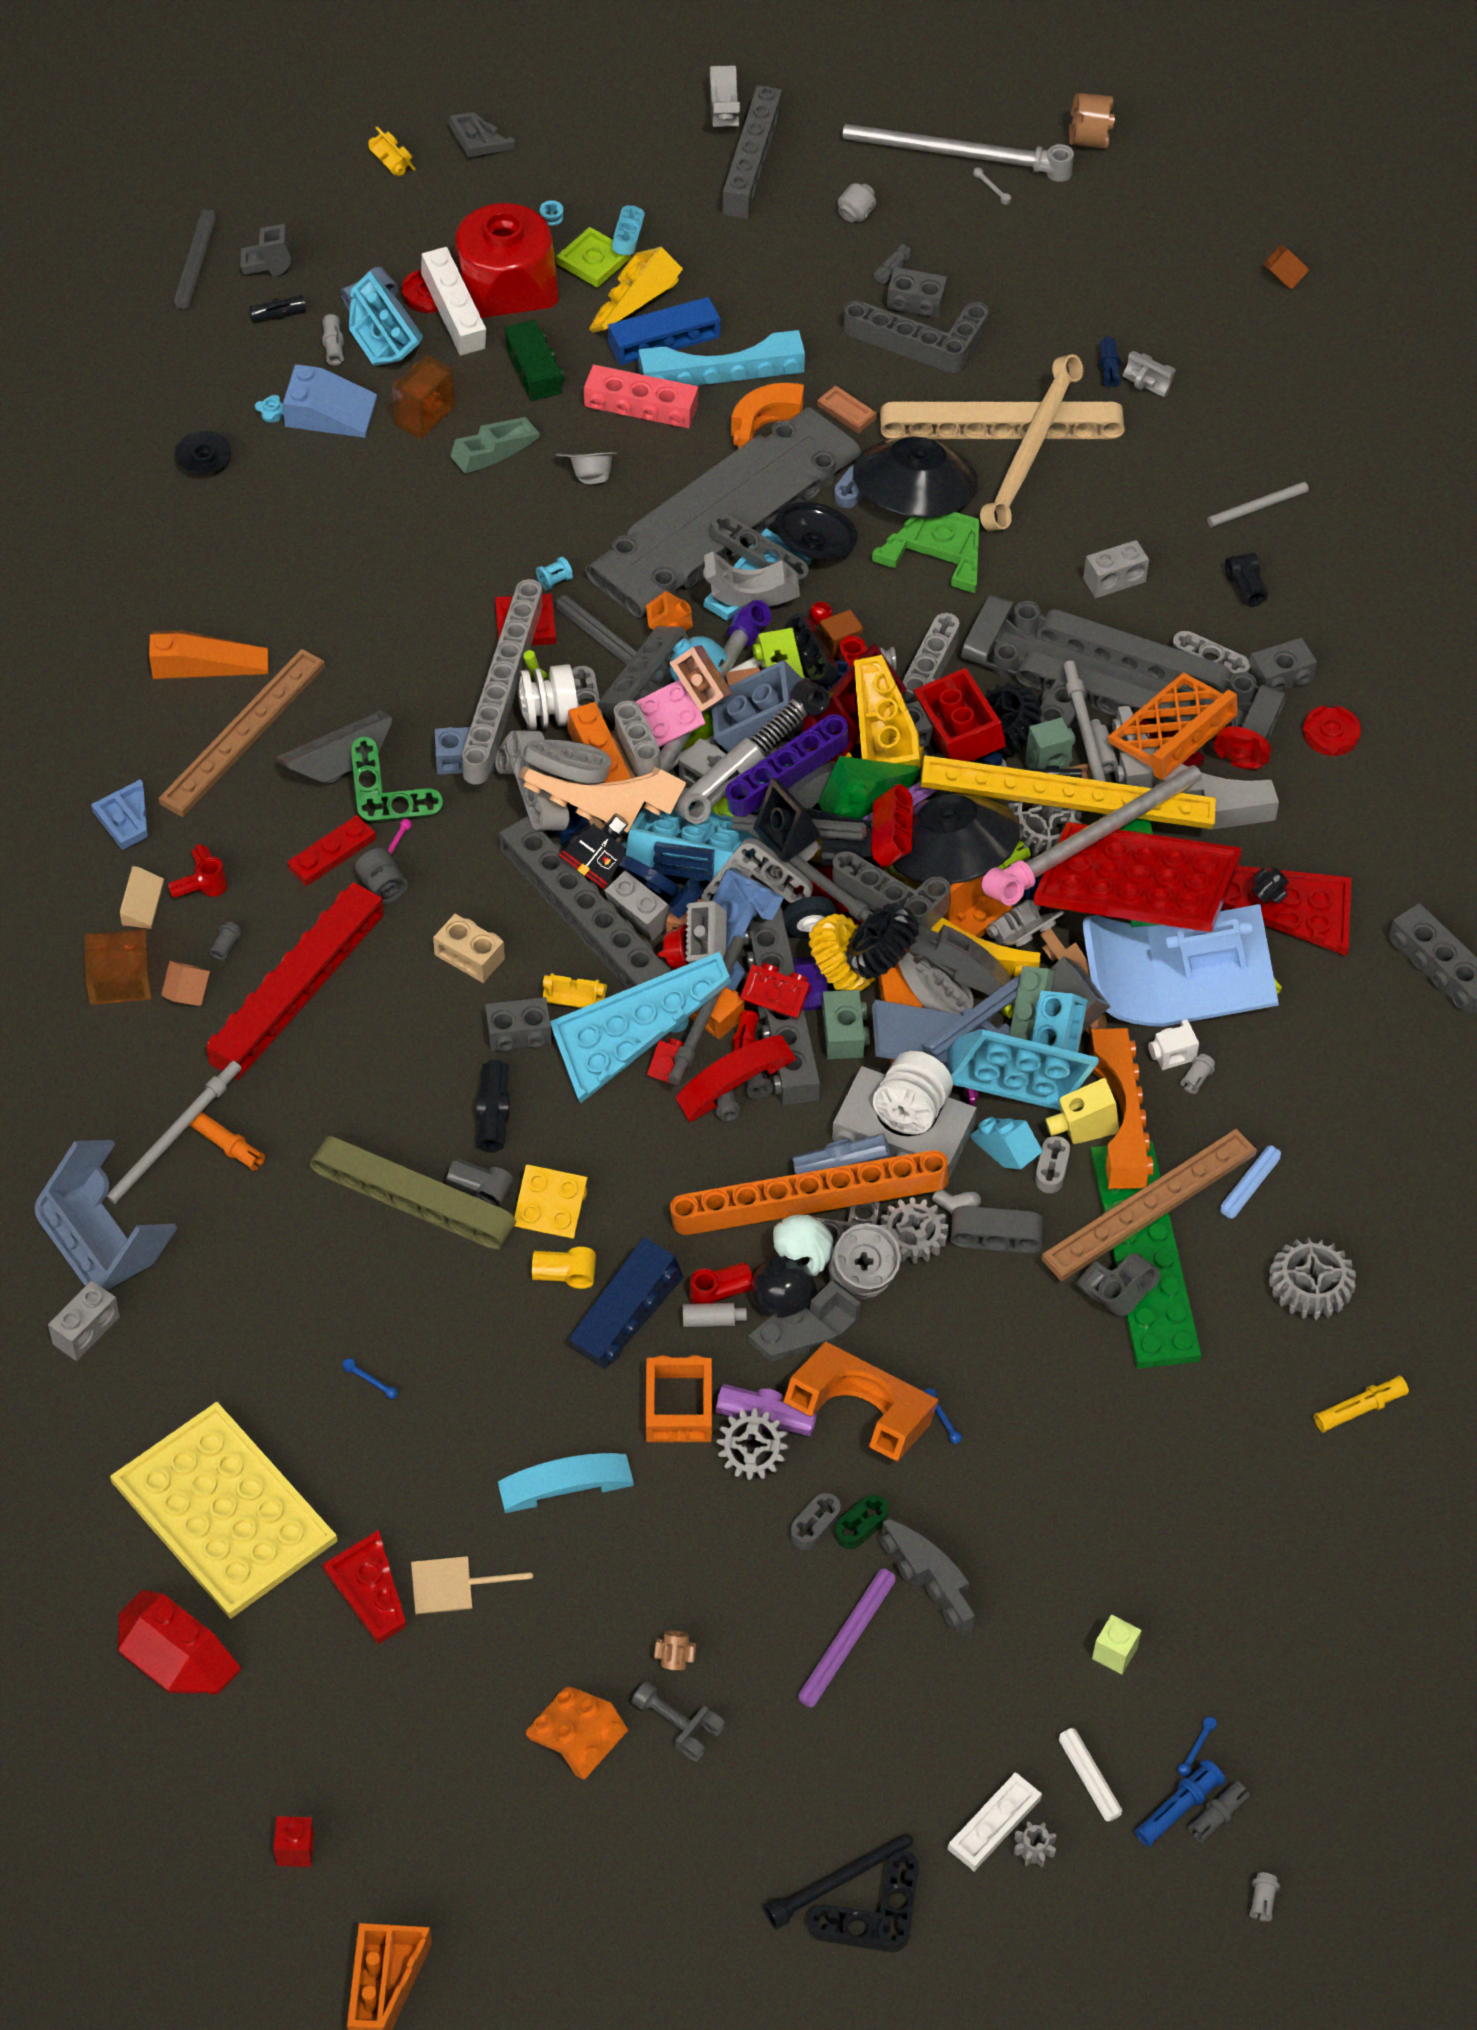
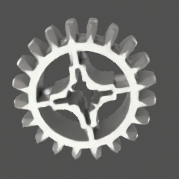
(1036, 831)
(1298, 1288)

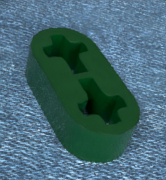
(857, 1516)

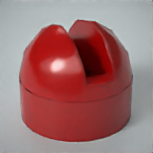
(820, 611)

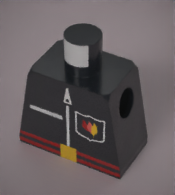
(596, 849)

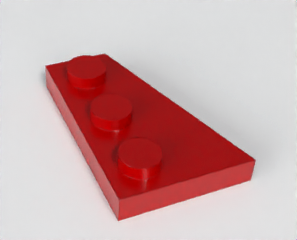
(368, 1587)

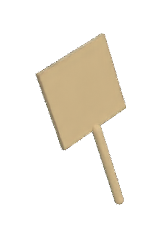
(446, 1583)

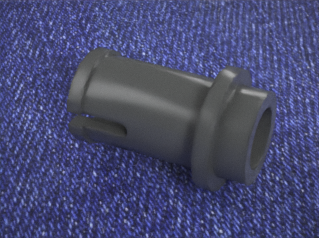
(225, 941)
(727, 1107)

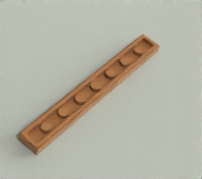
(241, 733)
(1148, 1205)

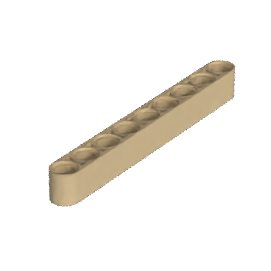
(998, 420)

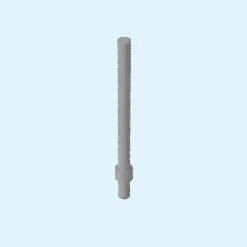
(1076, 691)
(214, 1088)

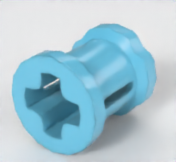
(547, 580)

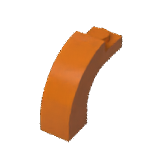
(764, 406)

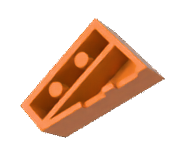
(384, 1973)

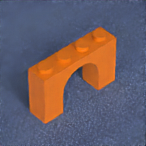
(837, 1373)

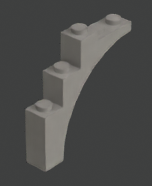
(1236, 800)

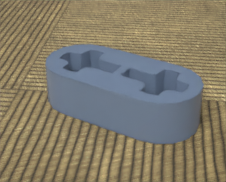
(843, 487)

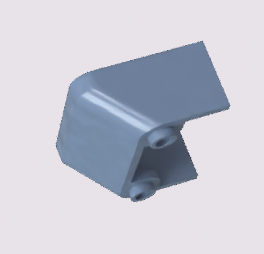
(83, 1228)

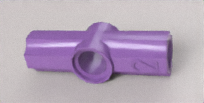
(734, 1399)

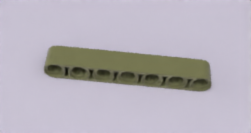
(412, 1193)

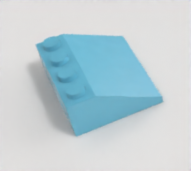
(672, 828)
(1017, 1067)

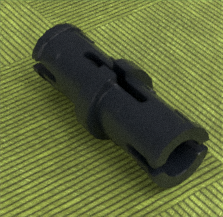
(277, 308)

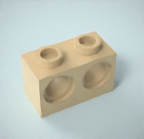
(469, 947)

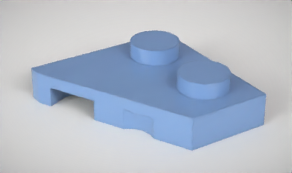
(124, 814)

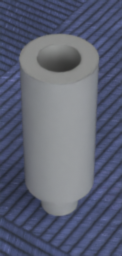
(1105, 749)
(712, 1315)

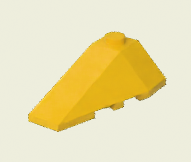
(641, 281)
(884, 720)

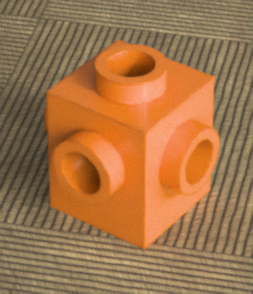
(669, 611)

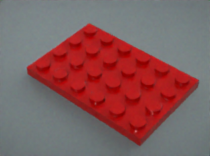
(1143, 879)

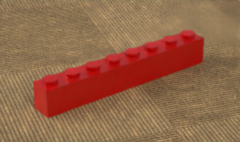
(295, 979)

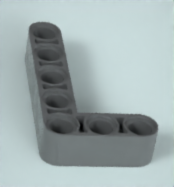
(918, 341)

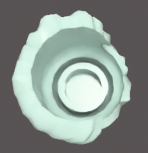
(803, 1237)

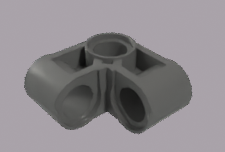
(1122, 1287)

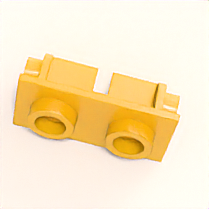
(385, 145)
(571, 992)

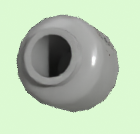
(856, 203)

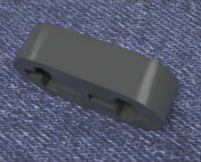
(810, 1516)

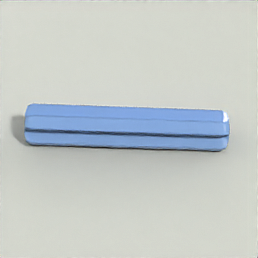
(1250, 1181)

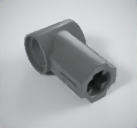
(485, 1184)

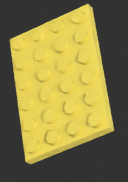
(223, 1509)

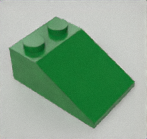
(859, 782)

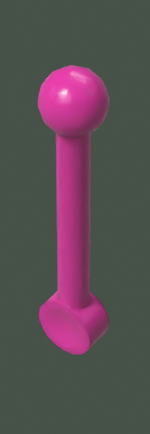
(405, 825)

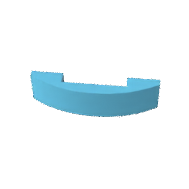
(564, 1476)

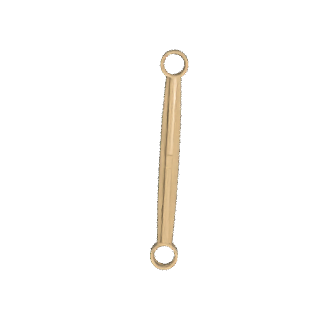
(1031, 443)

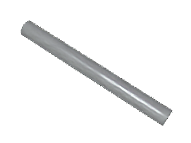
(1257, 504)

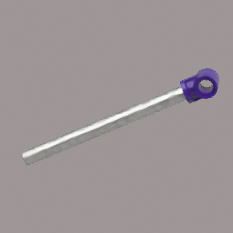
(742, 632)

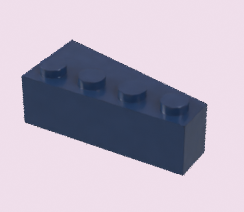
(627, 1303)

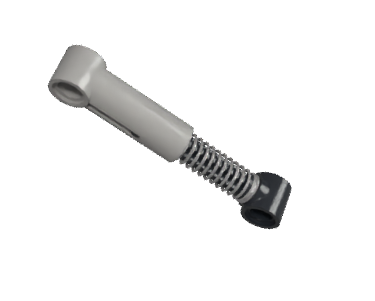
(748, 752)

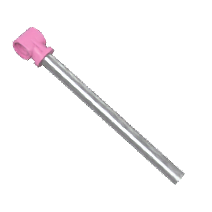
(1009, 884)

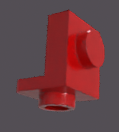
(663, 1059)

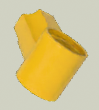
(574, 1267)

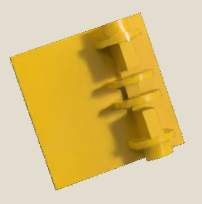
(550, 1201)

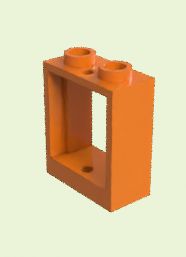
(679, 1427)

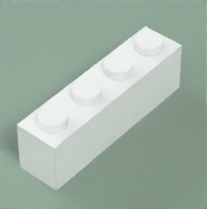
(453, 301)

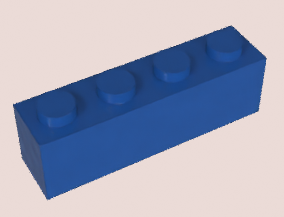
(669, 327)

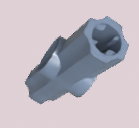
(843, 1153)

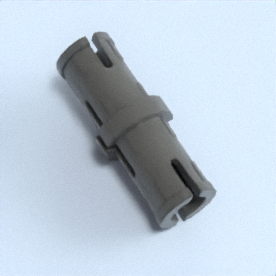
(1218, 1811)

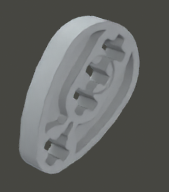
(569, 760)
(935, 984)

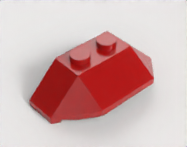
(173, 1646)

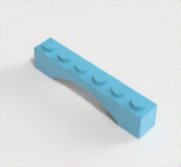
(775, 356)

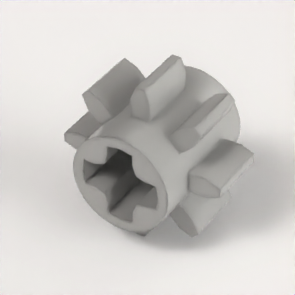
(1033, 1834)

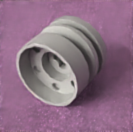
(877, 1250)

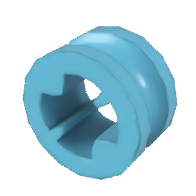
(552, 206)

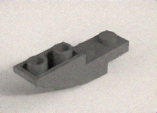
(971, 962)
(929, 1566)

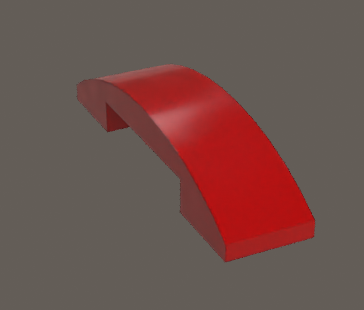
(732, 1071)

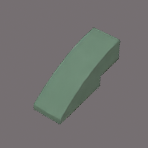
(493, 444)

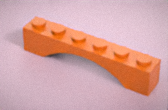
(1126, 1154)

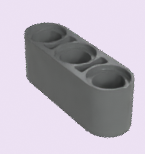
(997, 1229)

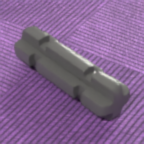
(896, 259)

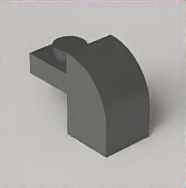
(271, 253)

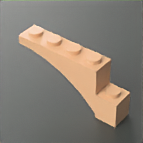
(604, 799)

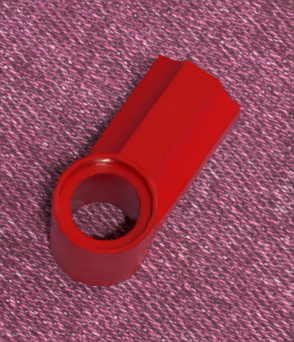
(720, 1283)

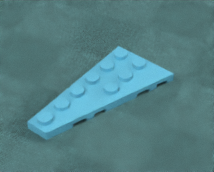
(620, 1028)

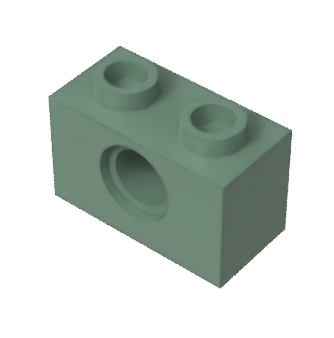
(1049, 745)
(841, 1039)

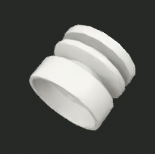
(547, 696)
(912, 1092)

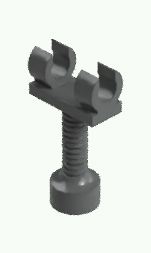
(648, 1697)

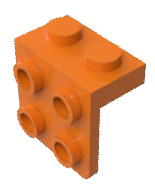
(972, 908)
(579, 1729)

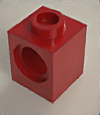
(294, 1841)

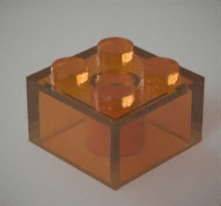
(423, 397)
(117, 966)

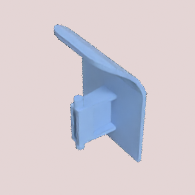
(1181, 973)

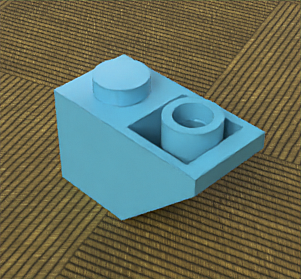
(1007, 1141)

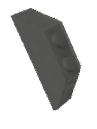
(331, 754)

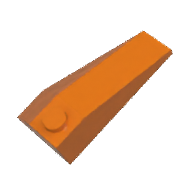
(199, 655)

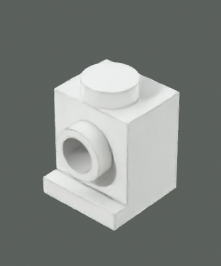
(1174, 1046)

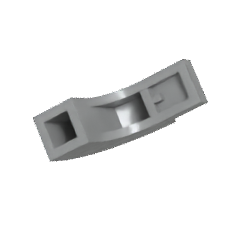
(723, 96)
(739, 587)

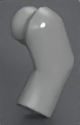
(951, 1202)

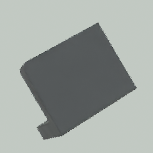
(836, 1308)

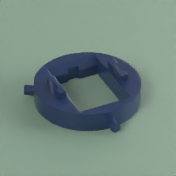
(649, 876)

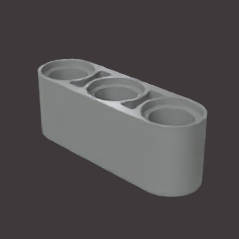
(636, 737)

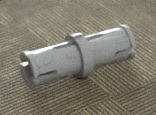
(332, 340)

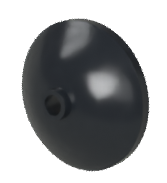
(816, 530)

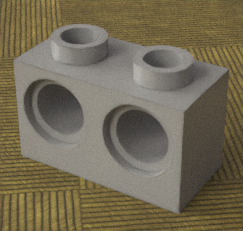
(1116, 569)
(84, 1320)

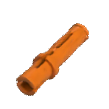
(233, 1145)

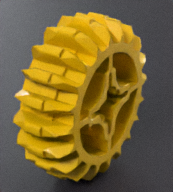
(828, 947)

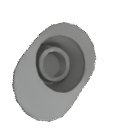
(591, 467)

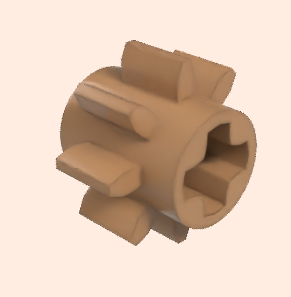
(675, 1650)

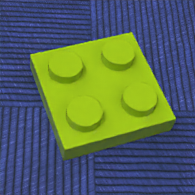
(591, 257)

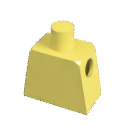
(1086, 1113)

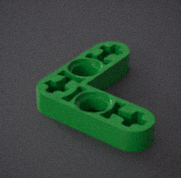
(375, 794)

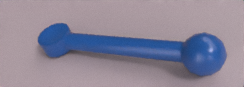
(350, 1366)
(955, 1436)
(1209, 1725)

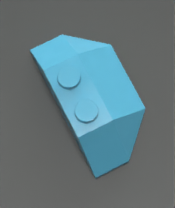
(381, 322)

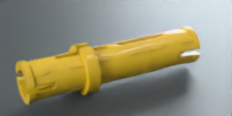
(1373, 1398)

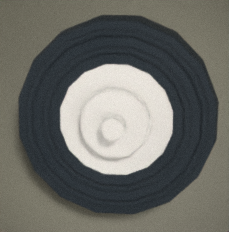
(805, 913)

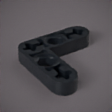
(878, 1925)

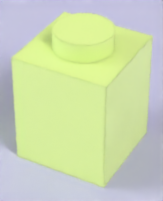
(1116, 1644)

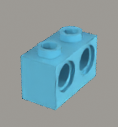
(1065, 1025)

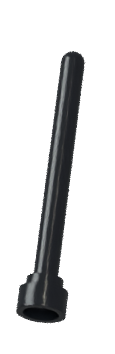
(781, 1910)

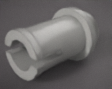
(1201, 1067)
(1264, 1895)

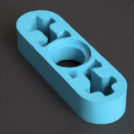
(628, 230)

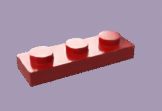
(331, 850)

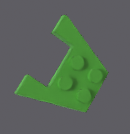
(944, 537)

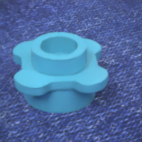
(270, 409)

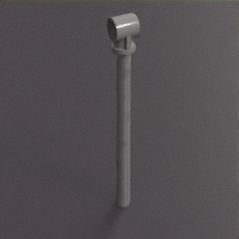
(1055, 162)

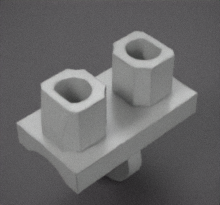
(1148, 373)

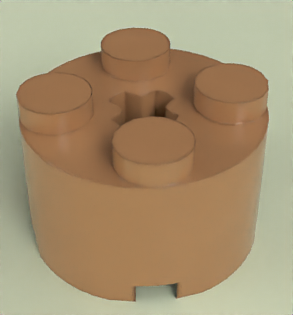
(1091, 120)

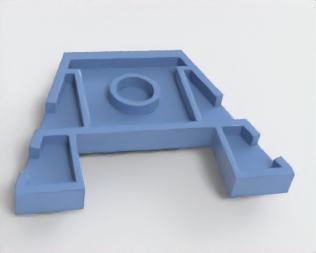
(742, 900)

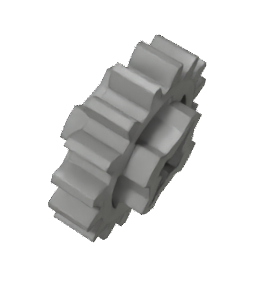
(914, 1229)
(753, 1428)

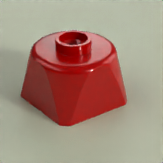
(506, 259)

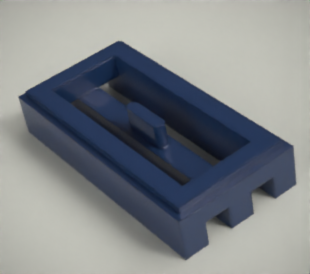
(679, 870)

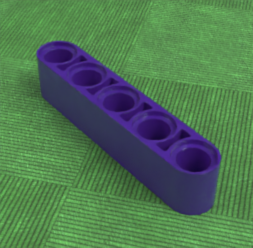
(792, 753)

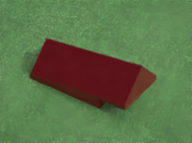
(844, 702)

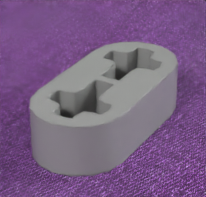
(1046, 1163)

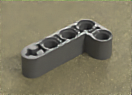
(878, 888)

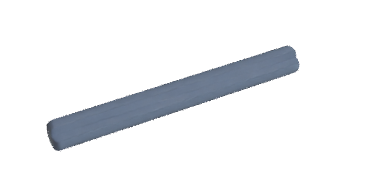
(973, 1018)

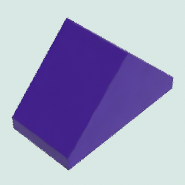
(806, 967)

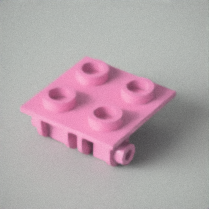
(671, 713)

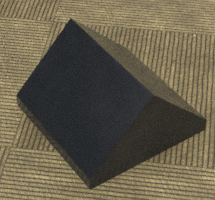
(784, 822)

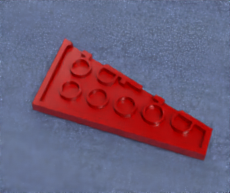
(1312, 911)

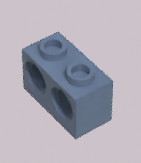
(449, 749)

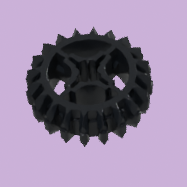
(1014, 722)
(882, 940)

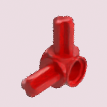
(207, 876)

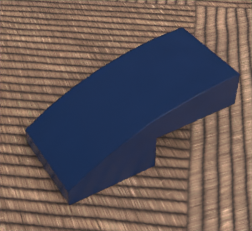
(688, 894)

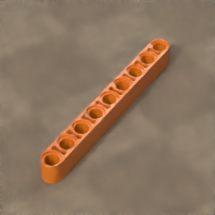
(794, 1191)

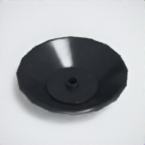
(915, 477)
(959, 838)

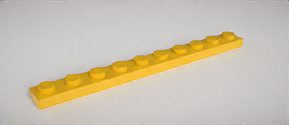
(1060, 791)

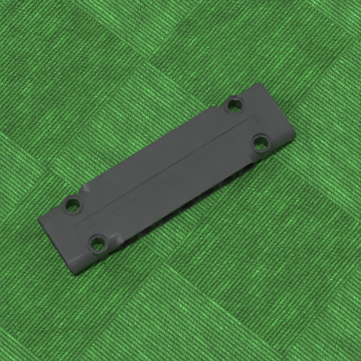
(749, 485)
(1111, 663)

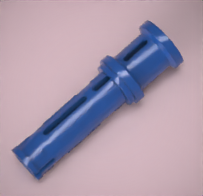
(1190, 1793)

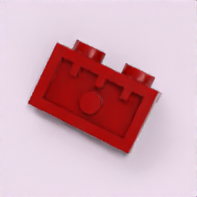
(776, 991)

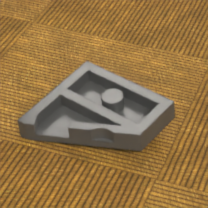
(477, 135)
(790, 1335)

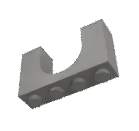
(859, 1120)

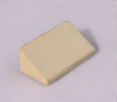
(141, 898)

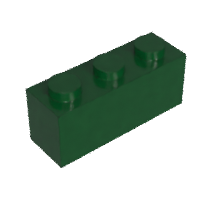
(534, 360)

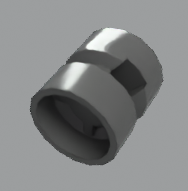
(381, 875)

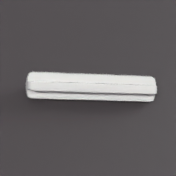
(1090, 1774)

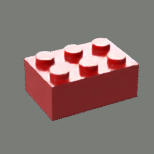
(960, 717)

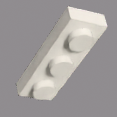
(994, 1821)

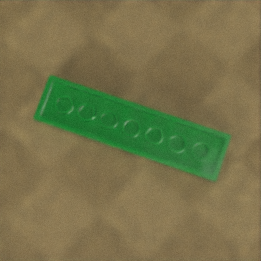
(1162, 1321)

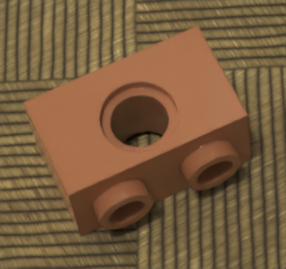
(701, 678)

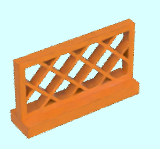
(1190, 734)

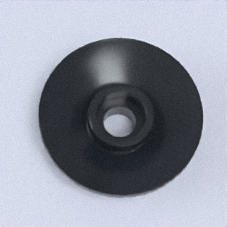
(203, 452)

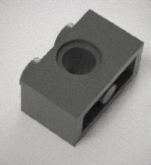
(1283, 665)

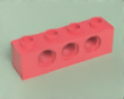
(641, 396)

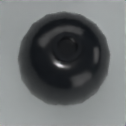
(782, 1286)

